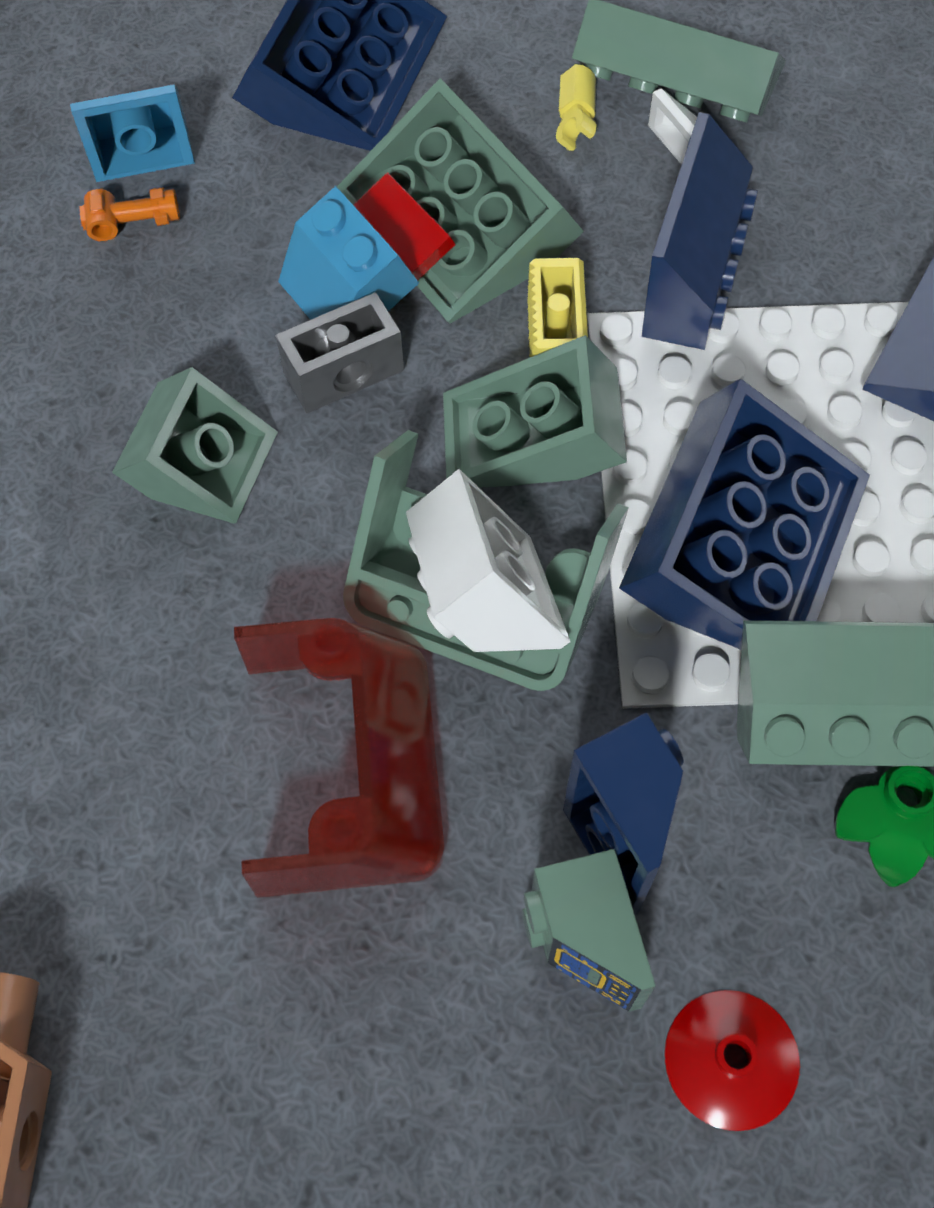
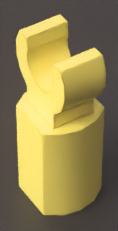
(576, 105)

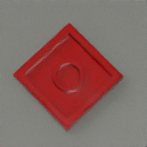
(404, 225)

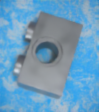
(341, 352)

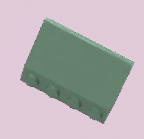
(474, 193)

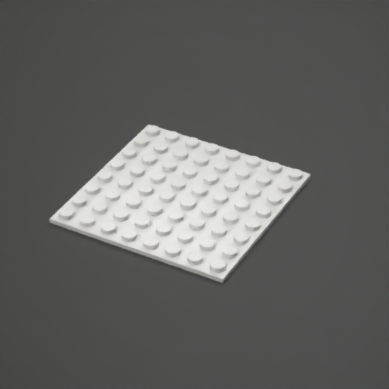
(815, 370)

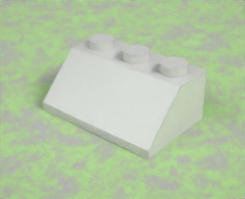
(481, 572)

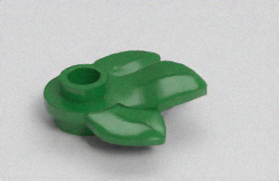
(896, 833)

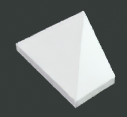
(671, 123)

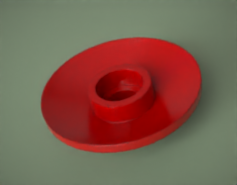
(704, 1080)

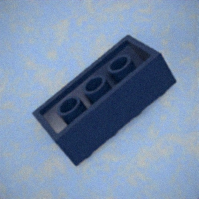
(698, 238)

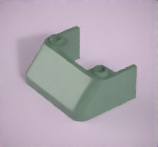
(389, 598)

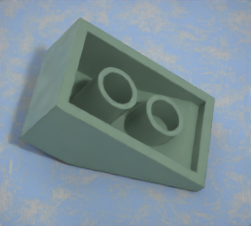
(537, 419)

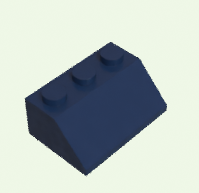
(625, 798)

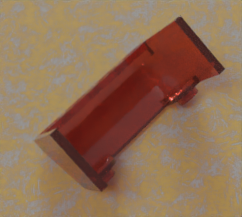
(396, 821)

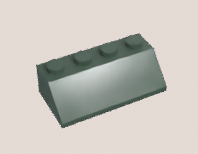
(677, 58)
(837, 693)

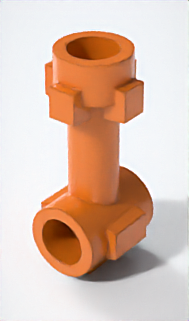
(102, 214)

